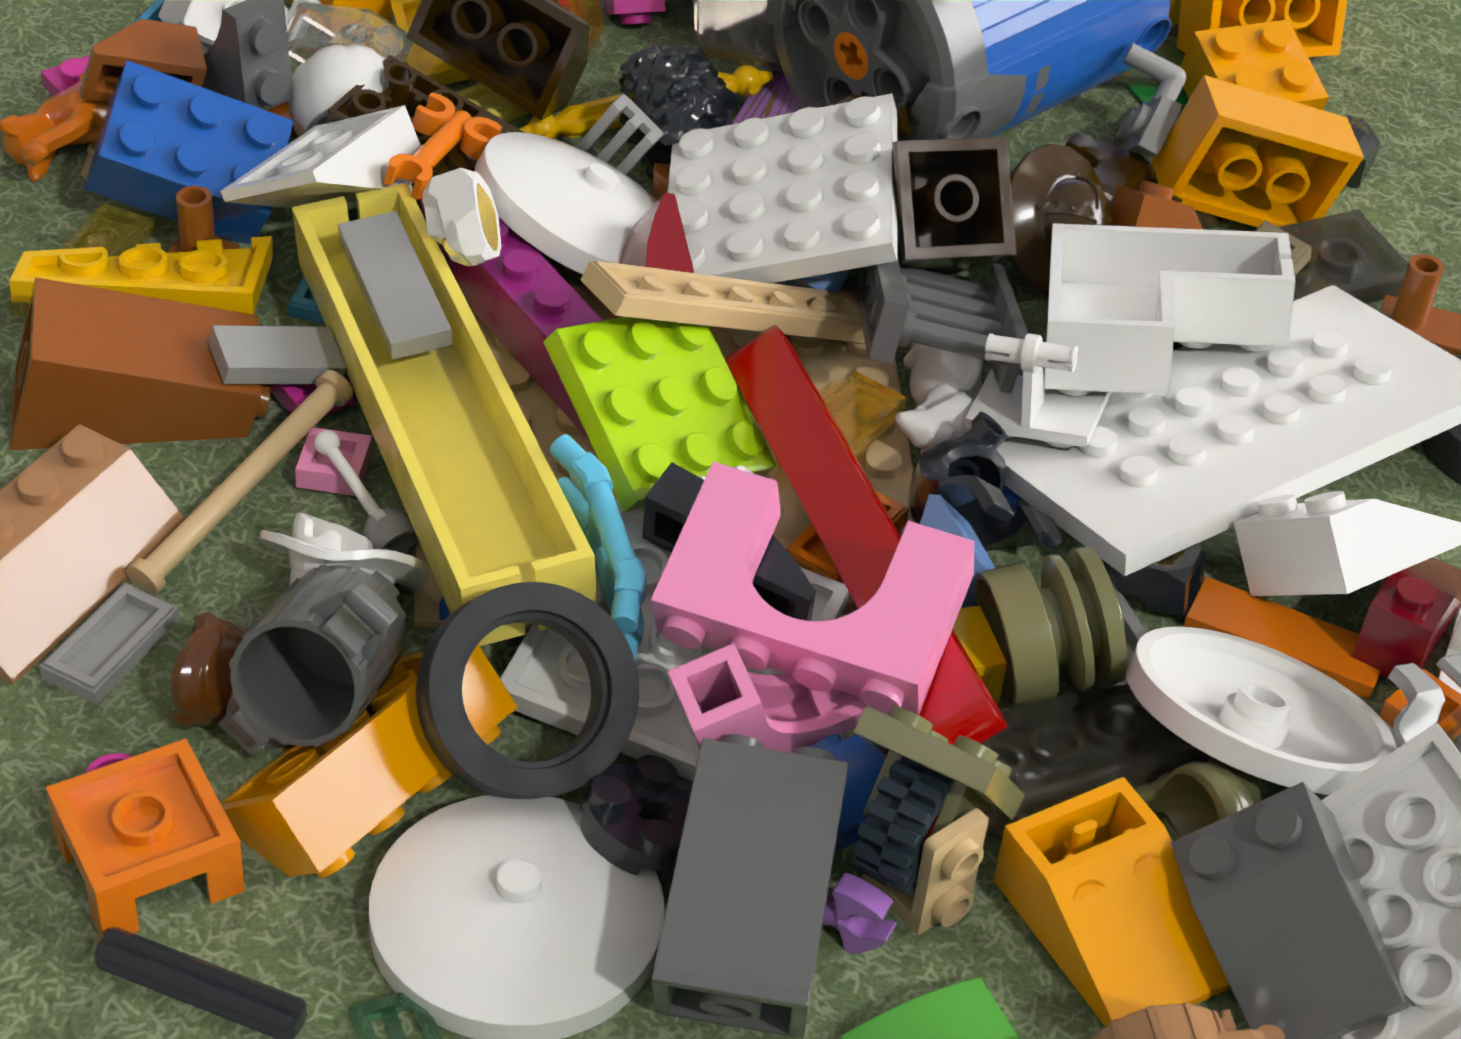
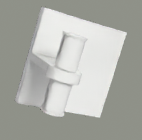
(1030, 408)

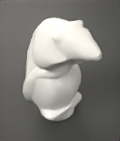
(944, 390)

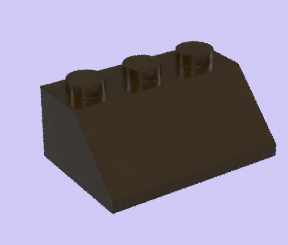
(514, 47)

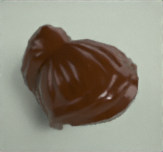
(202, 672)

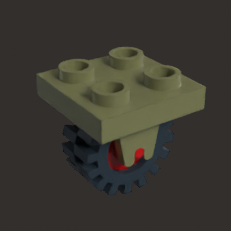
(921, 792)

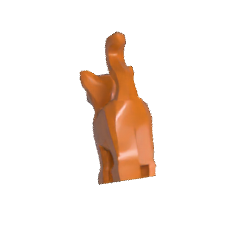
(56, 123)

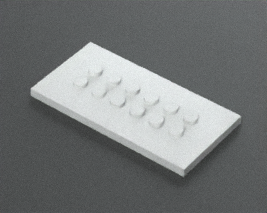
(1241, 432)

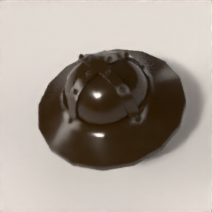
(1047, 189)

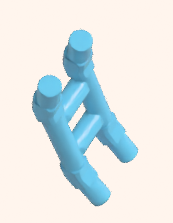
(600, 520)

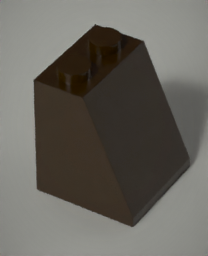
(954, 202)

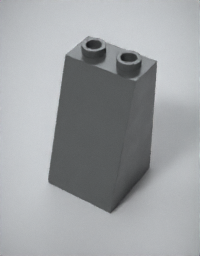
(750, 887)

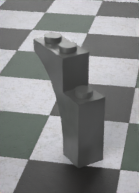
(250, 55)

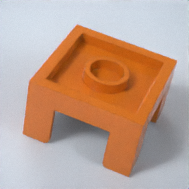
(144, 830)

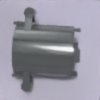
(314, 659)

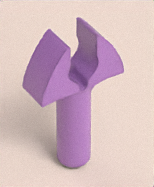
(858, 914)

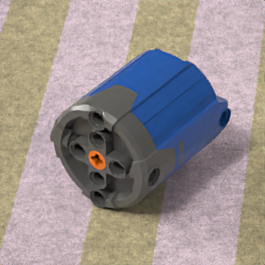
(959, 62)

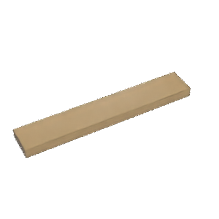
(723, 301)

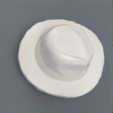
(323, 542)

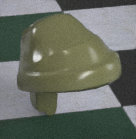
(1200, 794)

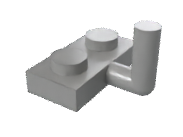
(1148, 127)

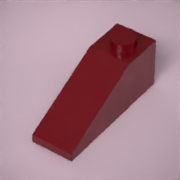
(1409, 616)

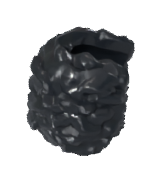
(677, 93)

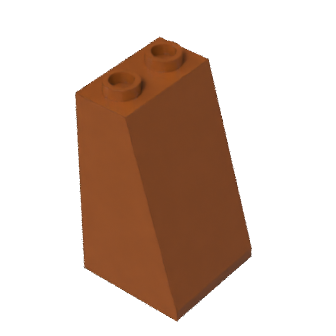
(124, 370)

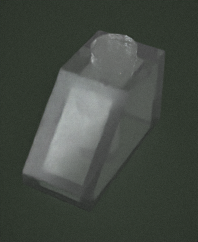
(324, 25)

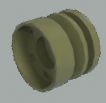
(1064, 623)

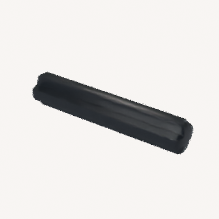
(201, 984)

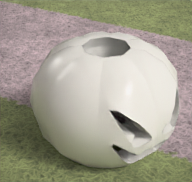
(327, 78)

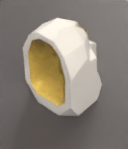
(462, 216)

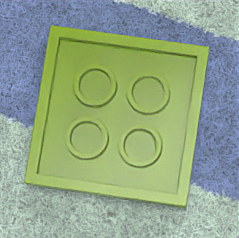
(655, 399)

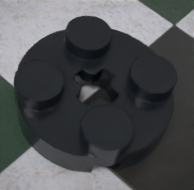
(615, 812)

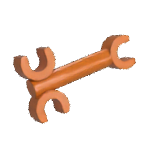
(446, 130)

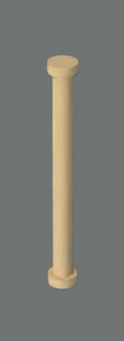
(150, 572)

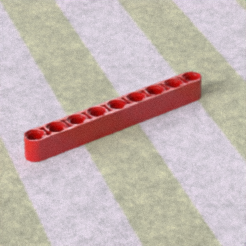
(849, 514)

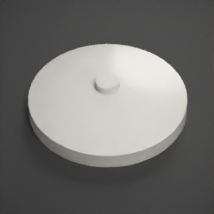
(562, 198)
(1256, 708)
(512, 920)

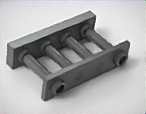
(939, 312)

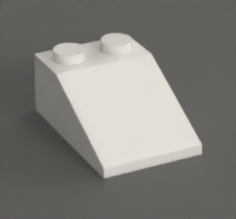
(329, 162)
(1335, 543)

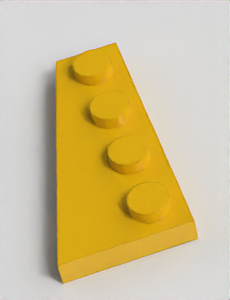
(199, 277)

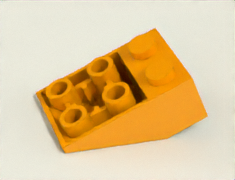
(1109, 902)

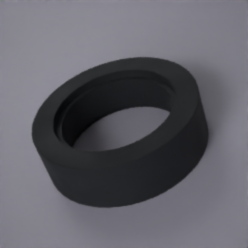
(610, 672)

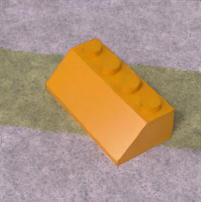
(323, 799)

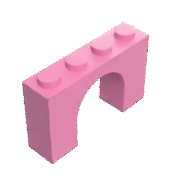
(877, 652)

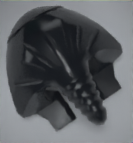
(972, 480)

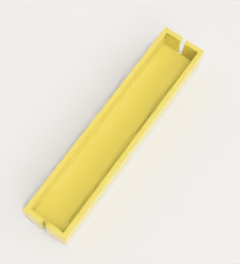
(447, 425)

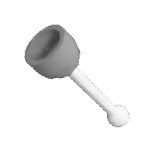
(385, 527)

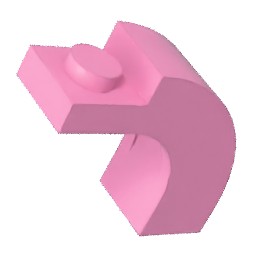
(773, 708)

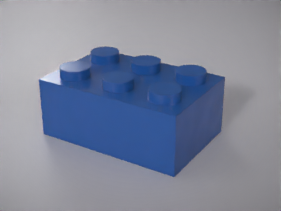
(177, 136)

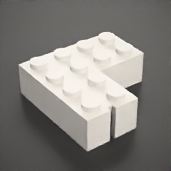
(1141, 288)

